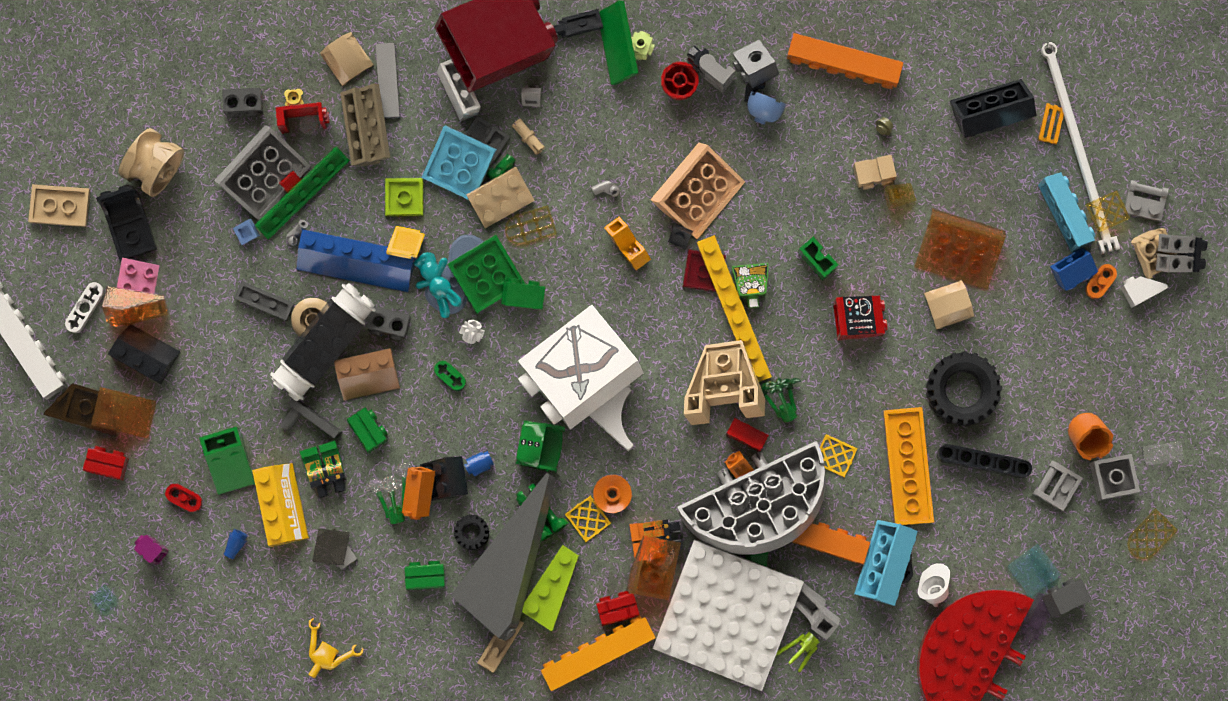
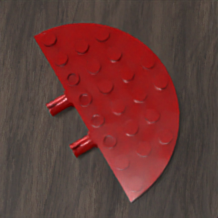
(969, 644)

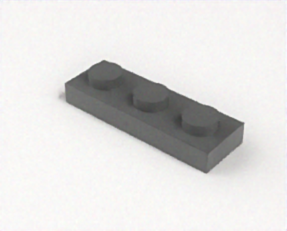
(264, 301)

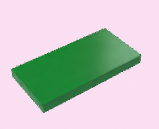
(618, 43)

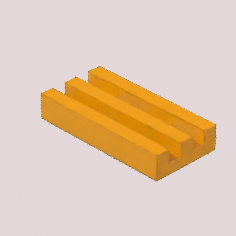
(1055, 108)

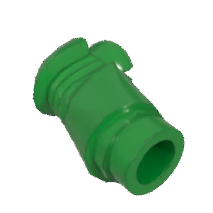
(503, 166)

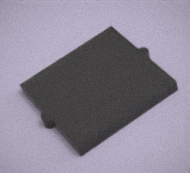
(331, 547)

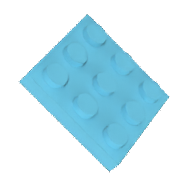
(458, 162)

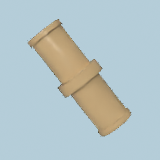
(528, 136)

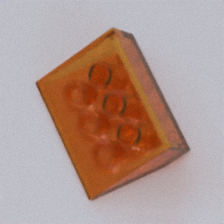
(960, 248)

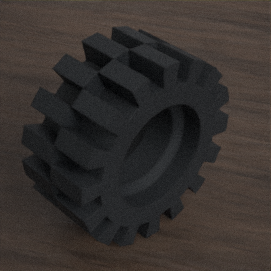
(471, 520)

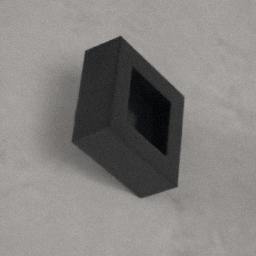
(680, 236)

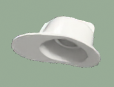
(934, 584)

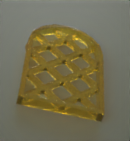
(1156, 549)

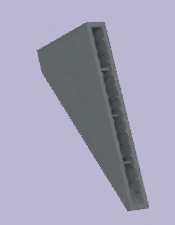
(500, 578)

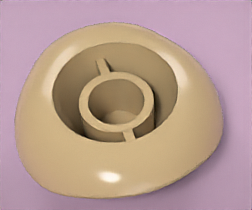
(304, 313)

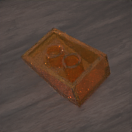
(131, 306)
(123, 413)
(654, 568)

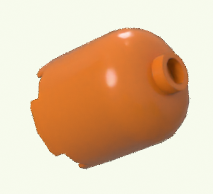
(1090, 436)

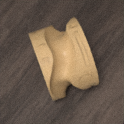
(151, 162)

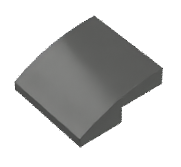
(487, 134)

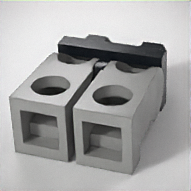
(710, 69)
(1187, 257)

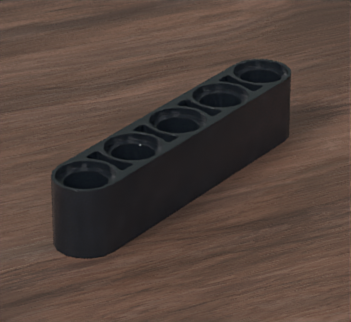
(974, 462)

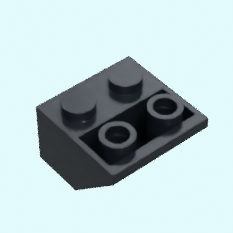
(448, 479)

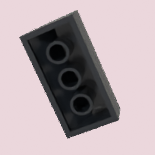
(993, 108)

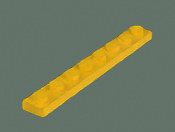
(732, 304)

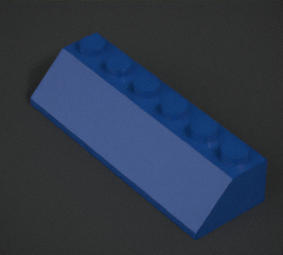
(353, 261)

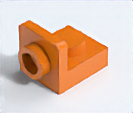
(738, 465)

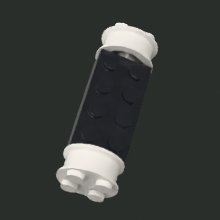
(322, 342)

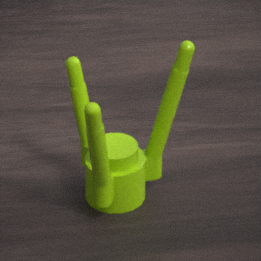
(808, 642)

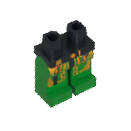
(323, 475)

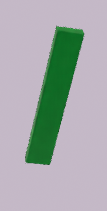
(302, 192)

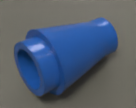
(235, 542)

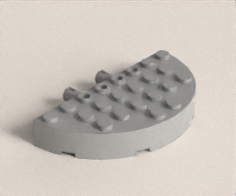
(762, 506)

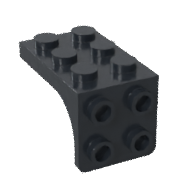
(127, 222)

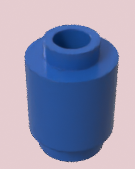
(478, 463)

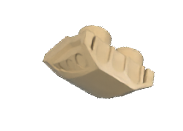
(346, 58)
(1146, 249)
(949, 304)

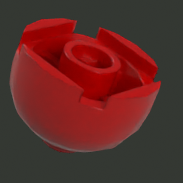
(679, 80)

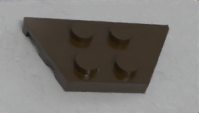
(76, 407)

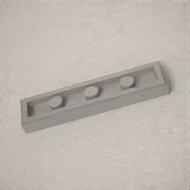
(388, 79)

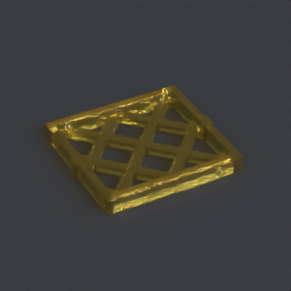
(1102, 199)

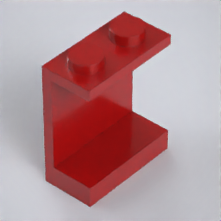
(301, 110)

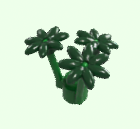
(786, 411)

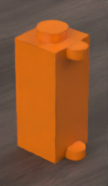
(418, 492)

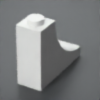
(609, 417)

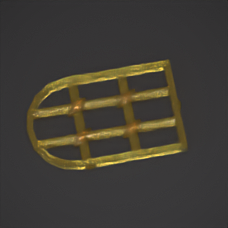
(534, 219)

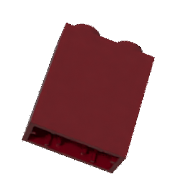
(494, 39)

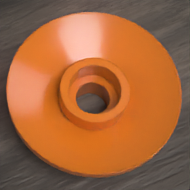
(612, 483)

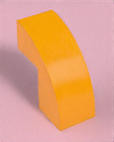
(627, 243)

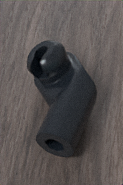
(748, 89)

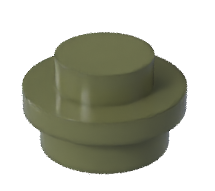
(884, 126)

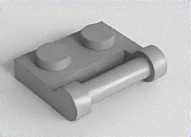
(1145, 207)
(1062, 490)

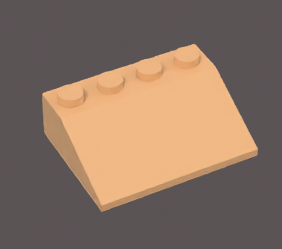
(698, 190)

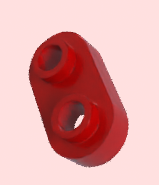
(184, 497)

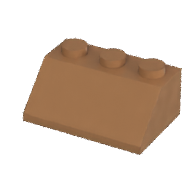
(367, 374)

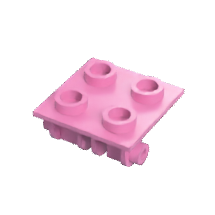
(137, 276)

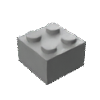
(1114, 477)

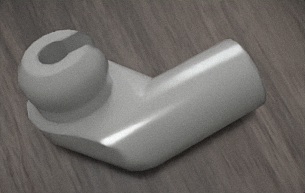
(607, 187)
(296, 232)

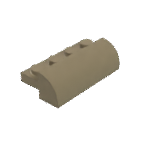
(365, 125)

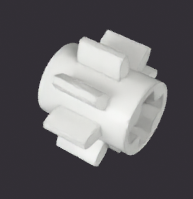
(472, 331)

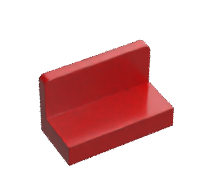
(747, 435)

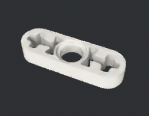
(72, 317)

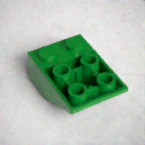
(227, 460)

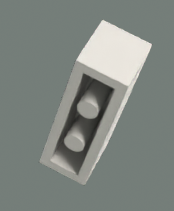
(464, 103)

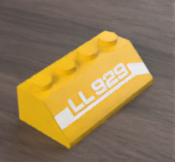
(280, 504)

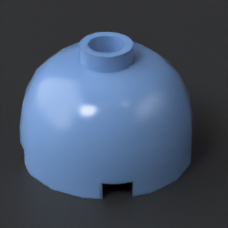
(764, 108)

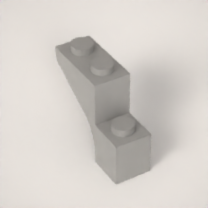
(813, 607)

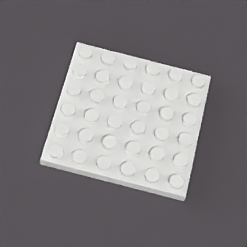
(728, 615)

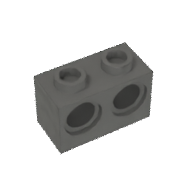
(243, 97)
(390, 318)

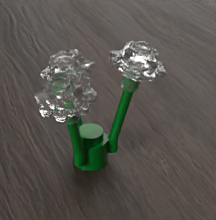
(389, 485)

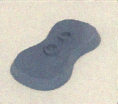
(459, 246)

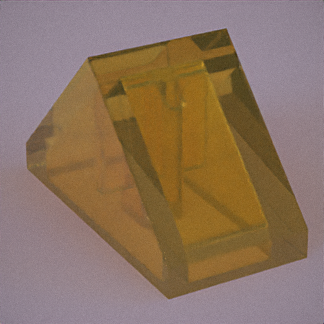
(899, 195)

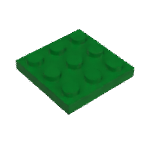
(483, 273)

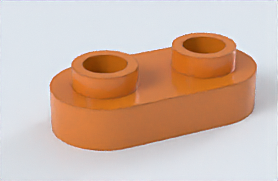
(1100, 281)

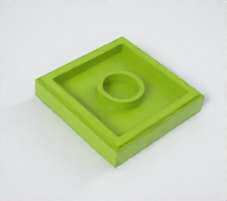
(404, 197)

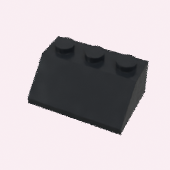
(144, 353)

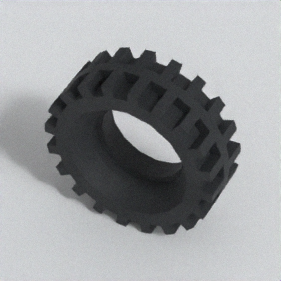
(986, 377)

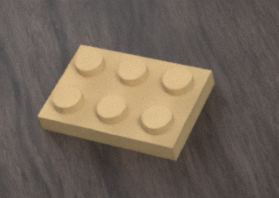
(500, 197)
(59, 205)

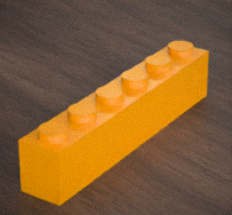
(597, 654)

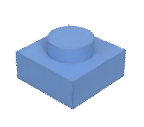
(246, 231)

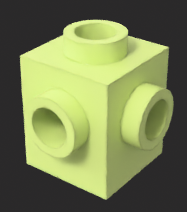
(642, 52)

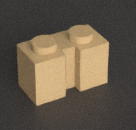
(874, 172)

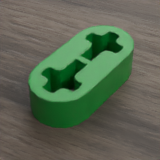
(447, 379)

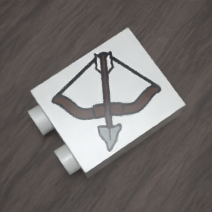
(579, 368)

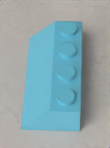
(1066, 211)
(886, 562)

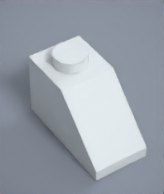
(1141, 289)

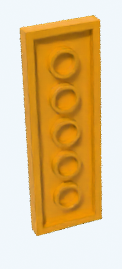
(908, 466)

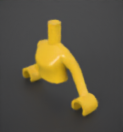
(325, 654)

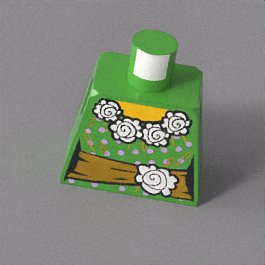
(751, 282)

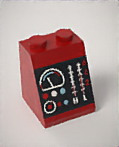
(859, 317)

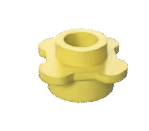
(289, 94)

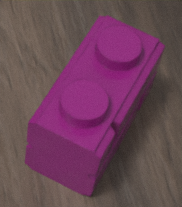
(150, 549)

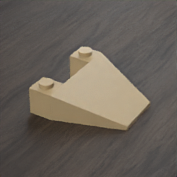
(723, 378)

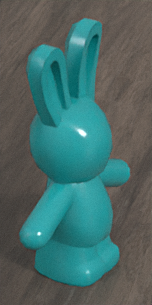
(438, 285)

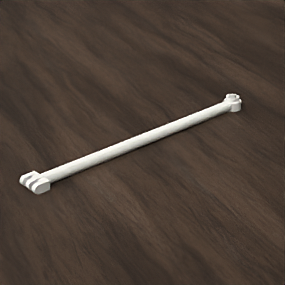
(1078, 146)

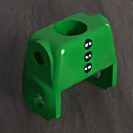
(540, 446)

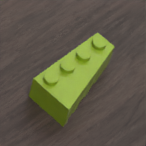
(549, 593)

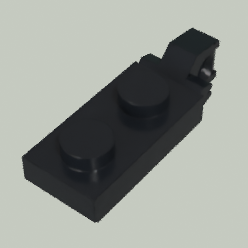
(579, 24)

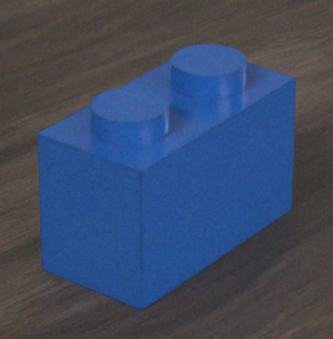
(1074, 269)

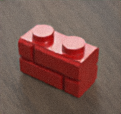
(105, 463)
(618, 608)

